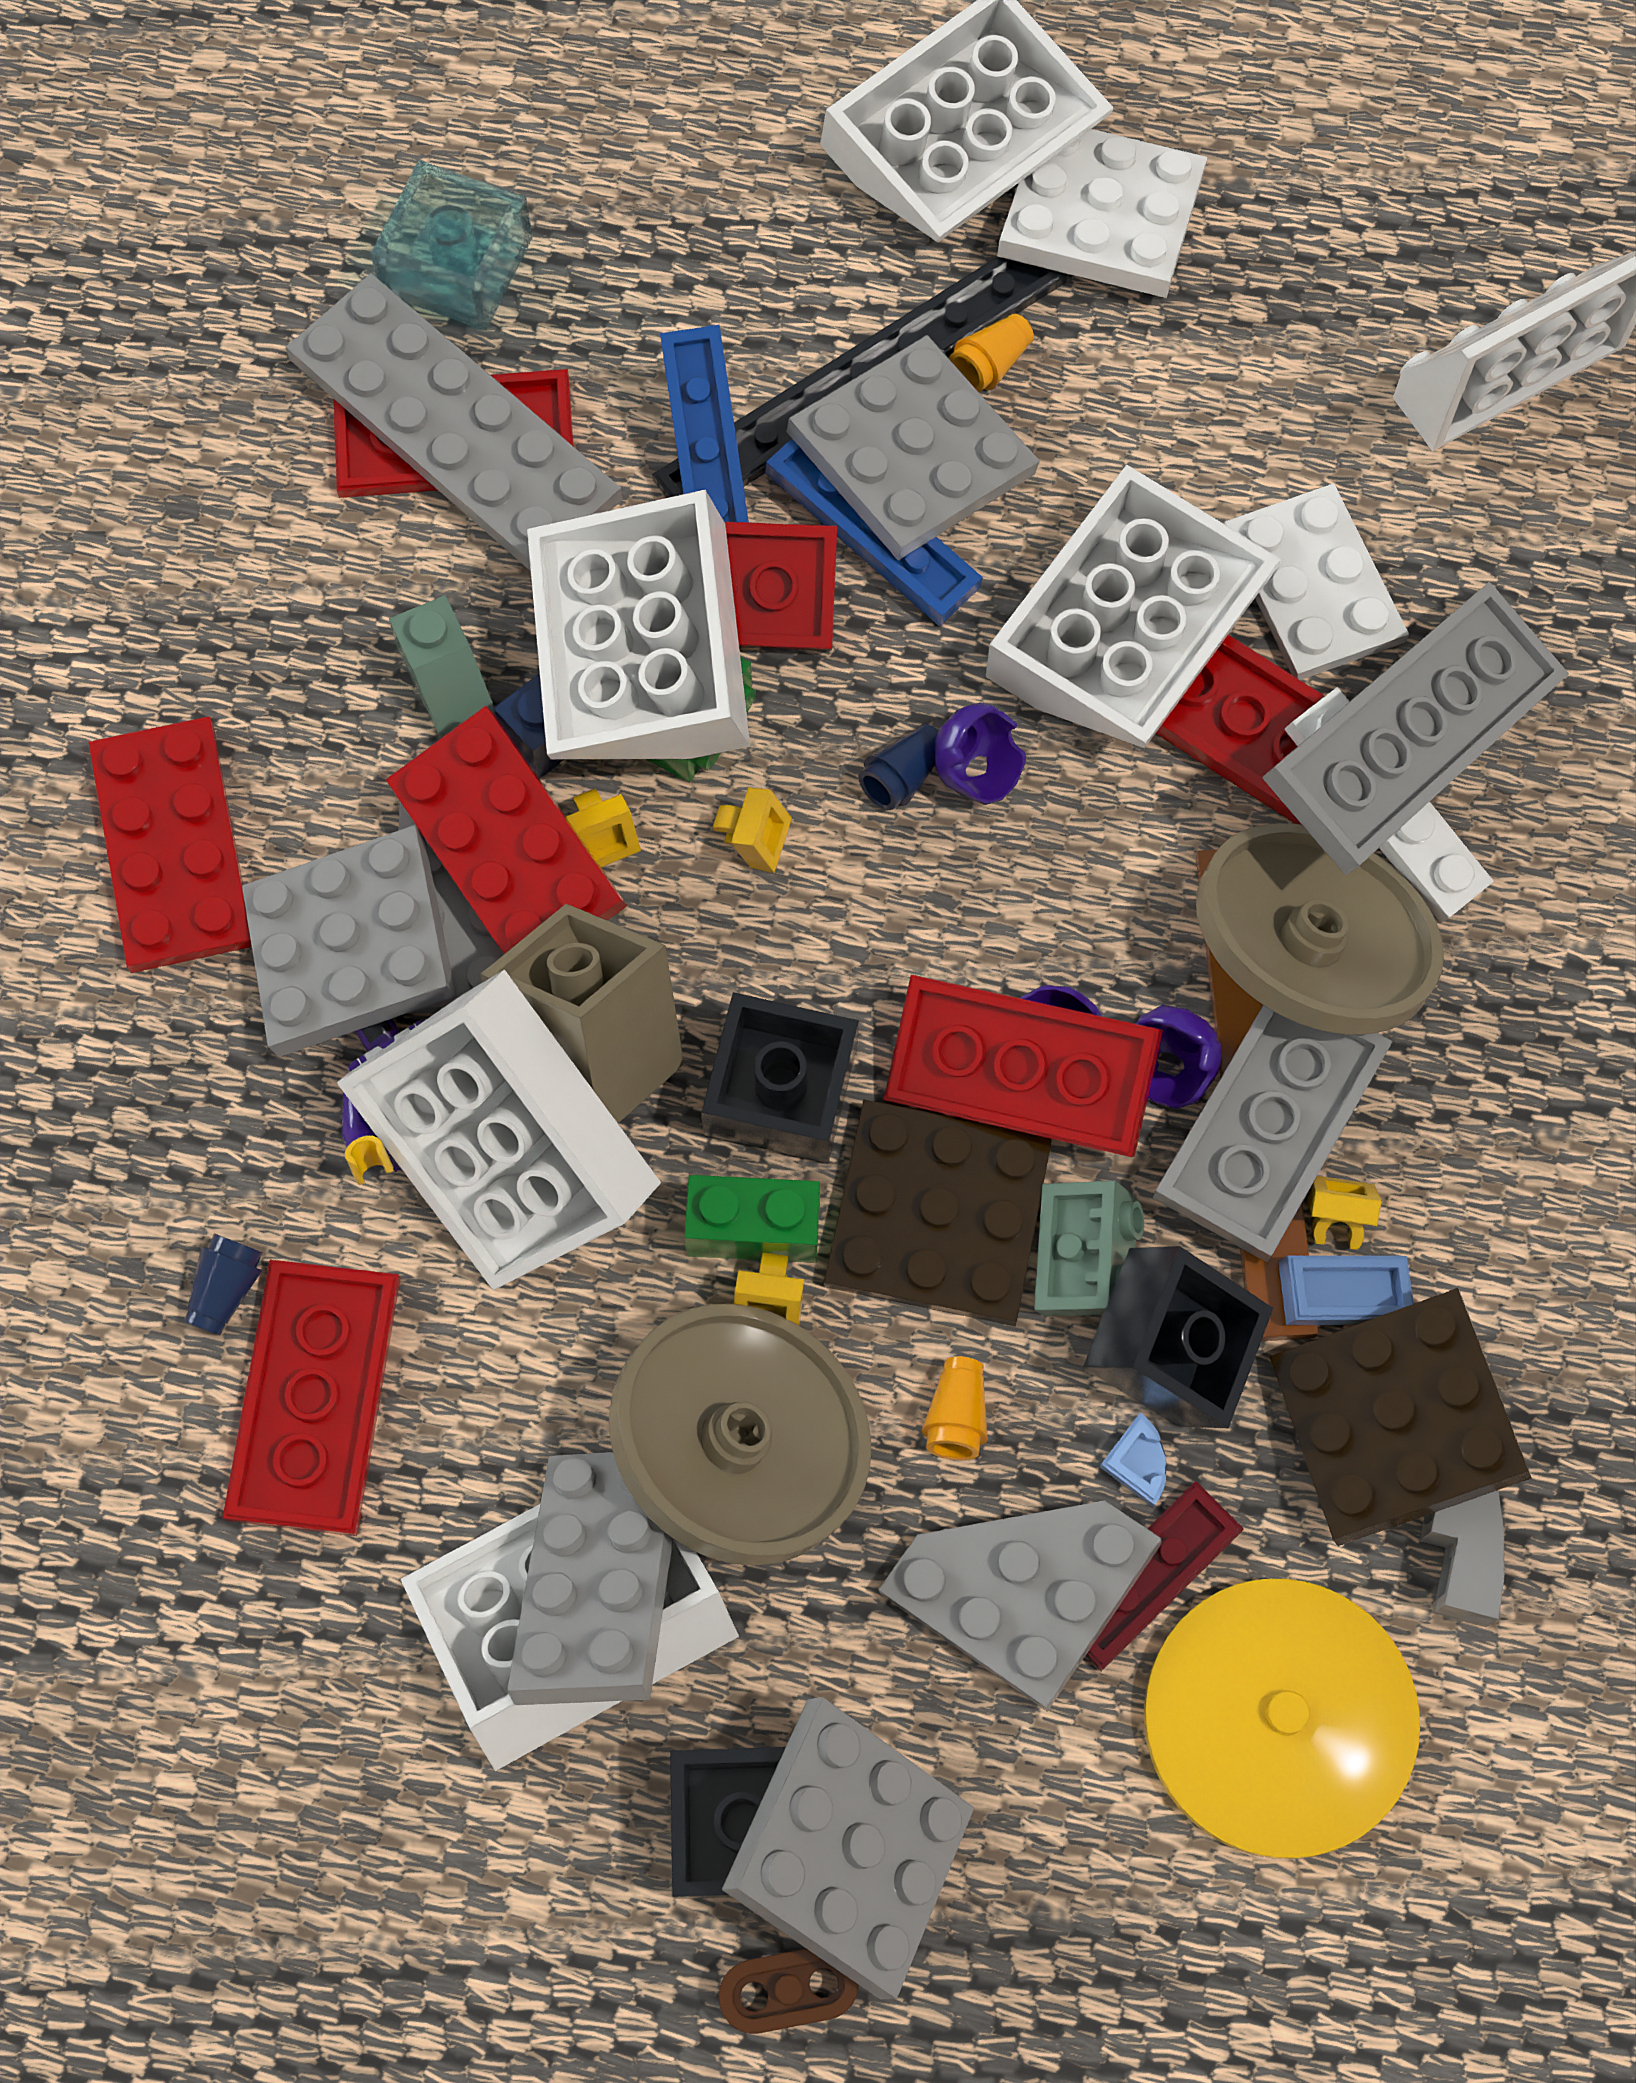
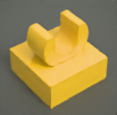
(605, 826)
(756, 828)
(1343, 1201)
(771, 1288)

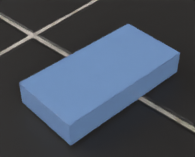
(1343, 1288)

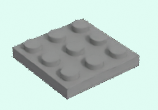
(912, 447)
(347, 941)
(849, 1849)

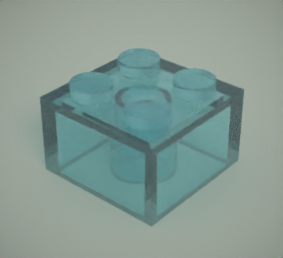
(453, 244)

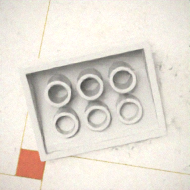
(961, 117)
(1519, 352)
(1128, 611)
(638, 633)
(501, 1132)
(472, 1617)

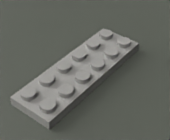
(448, 417)
(1415, 728)

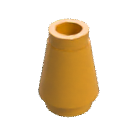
(992, 351)
(957, 1412)

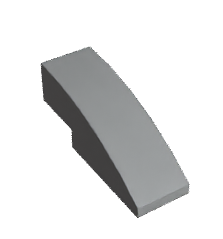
(1472, 1561)

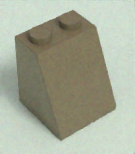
(603, 1001)

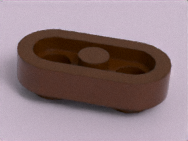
(789, 1993)

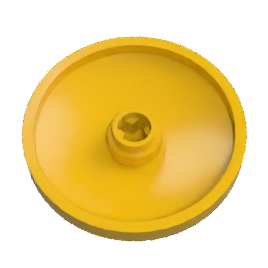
(1281, 1719)

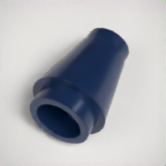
(899, 768)
(221, 1282)

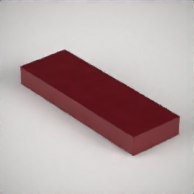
(1191, 1537)

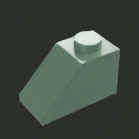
(440, 664)

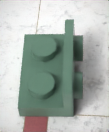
(1083, 1245)

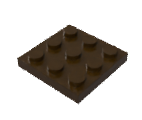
(938, 1212)
(1399, 1417)

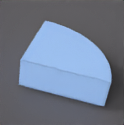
(1139, 1461)

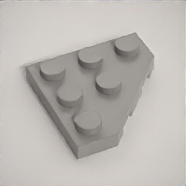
(1024, 1589)

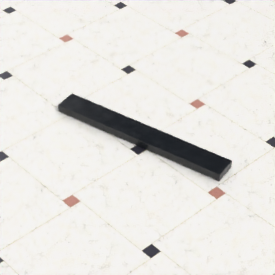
(960, 310)

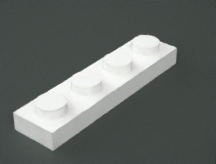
(1424, 847)

